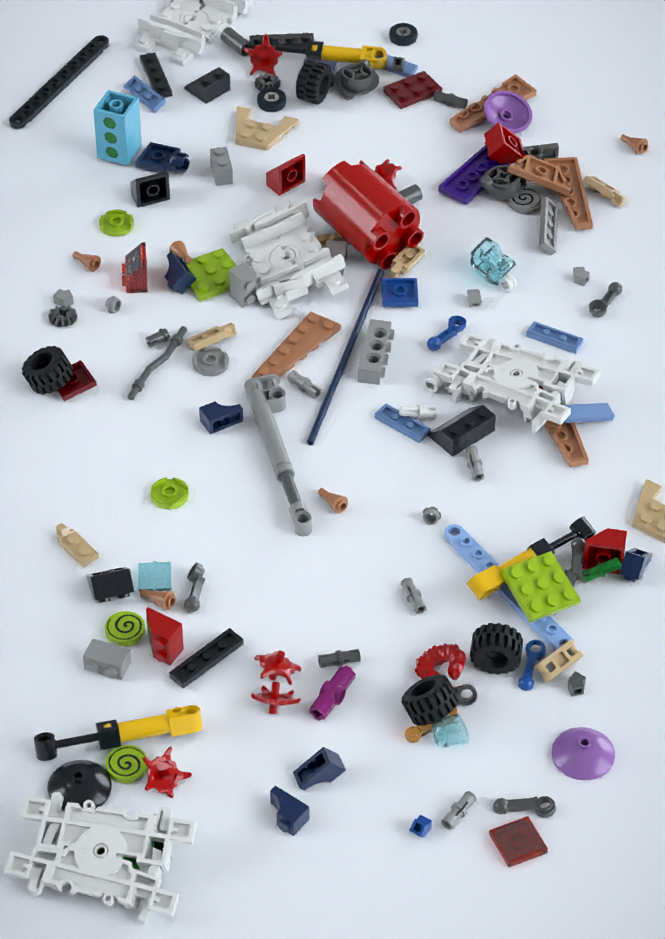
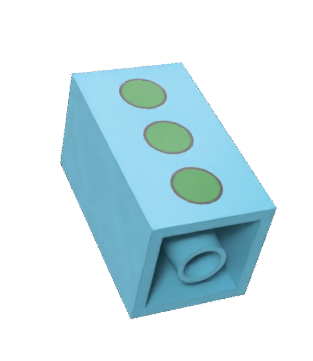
(117, 127)

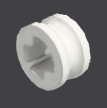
(507, 283)
(432, 383)

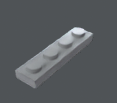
(548, 226)

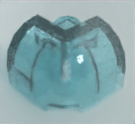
(490, 262)

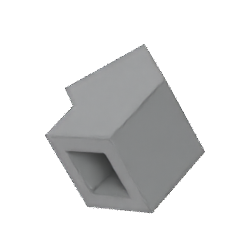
(580, 276)
(63, 297)
(474, 298)

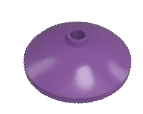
(509, 110)
(583, 753)

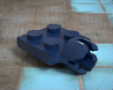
(163, 158)

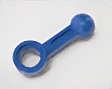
(435, 343)
(526, 681)

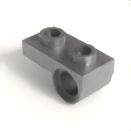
(543, 151)

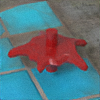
(263, 57)
(388, 172)
(277, 665)
(274, 698)
(164, 774)

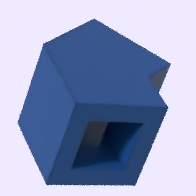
(421, 826)

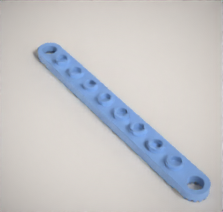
(480, 560)

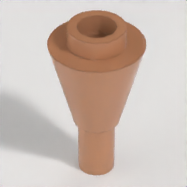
(640, 145)
(179, 249)
(91, 262)
(336, 502)
(164, 599)

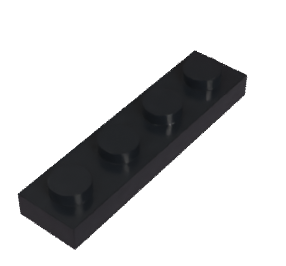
(288, 39)
(155, 74)
(206, 658)

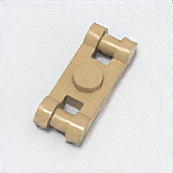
(559, 661)

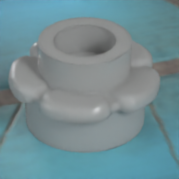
(113, 304)
(431, 519)

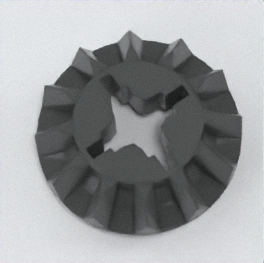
(270, 80)
(60, 320)

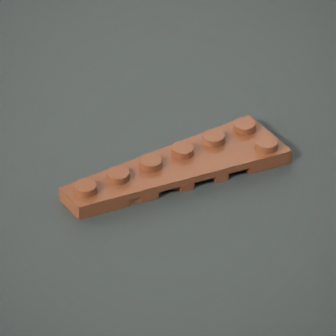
(475, 112)
(576, 202)
(303, 339)
(568, 442)

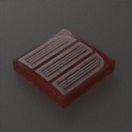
(518, 841)

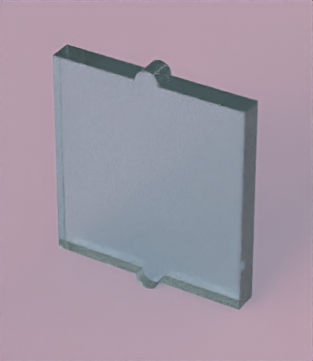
(154, 576)

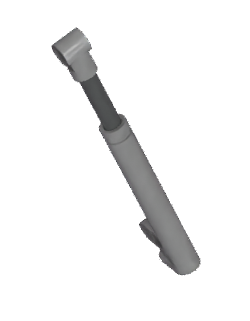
(265, 400)

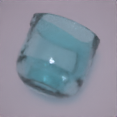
(447, 731)

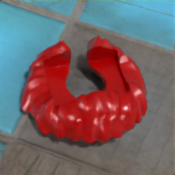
(439, 655)

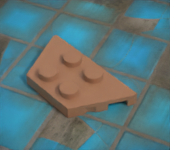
(540, 172)

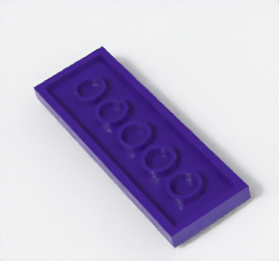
(465, 181)

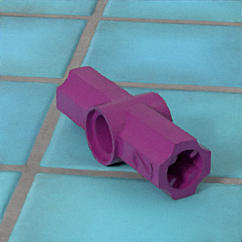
(332, 693)

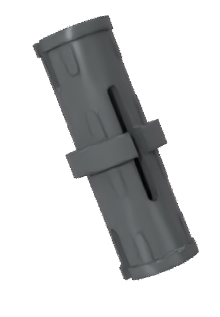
(450, 99)
(339, 658)

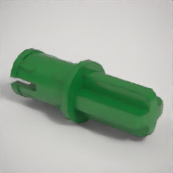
(601, 569)

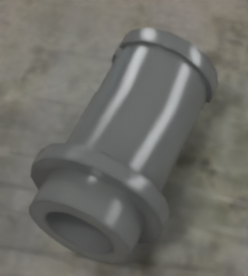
(158, 337)

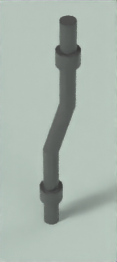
(139, 383)

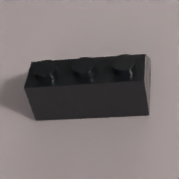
(464, 429)

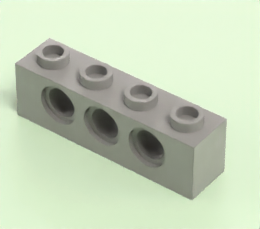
(375, 351)

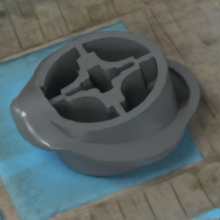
(357, 79)
(501, 183)

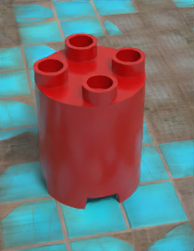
(368, 213)

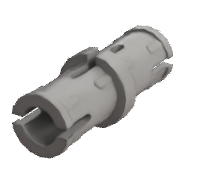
(304, 384)
(474, 463)
(409, 588)
(458, 810)

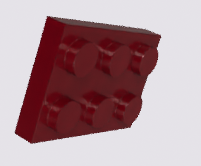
(412, 89)

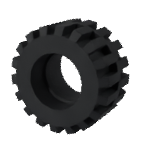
(313, 82)
(47, 370)
(496, 648)
(430, 700)

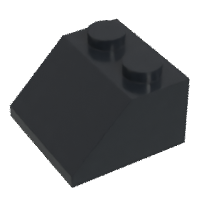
(210, 85)
(150, 189)
(110, 583)

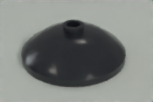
(93, 783)

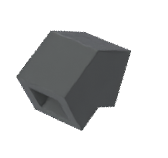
(398, 64)
(576, 684)

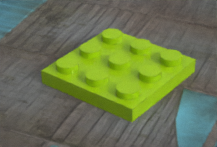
(211, 274)
(540, 587)

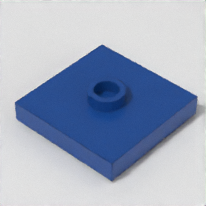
(399, 292)

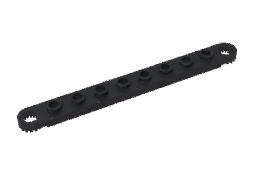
(59, 82)

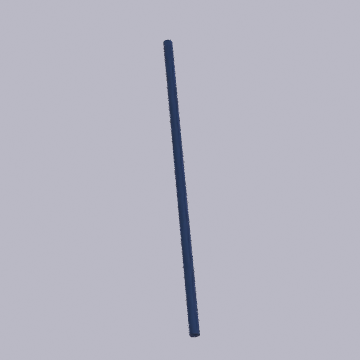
(344, 359)

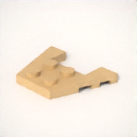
(258, 134)
(650, 513)

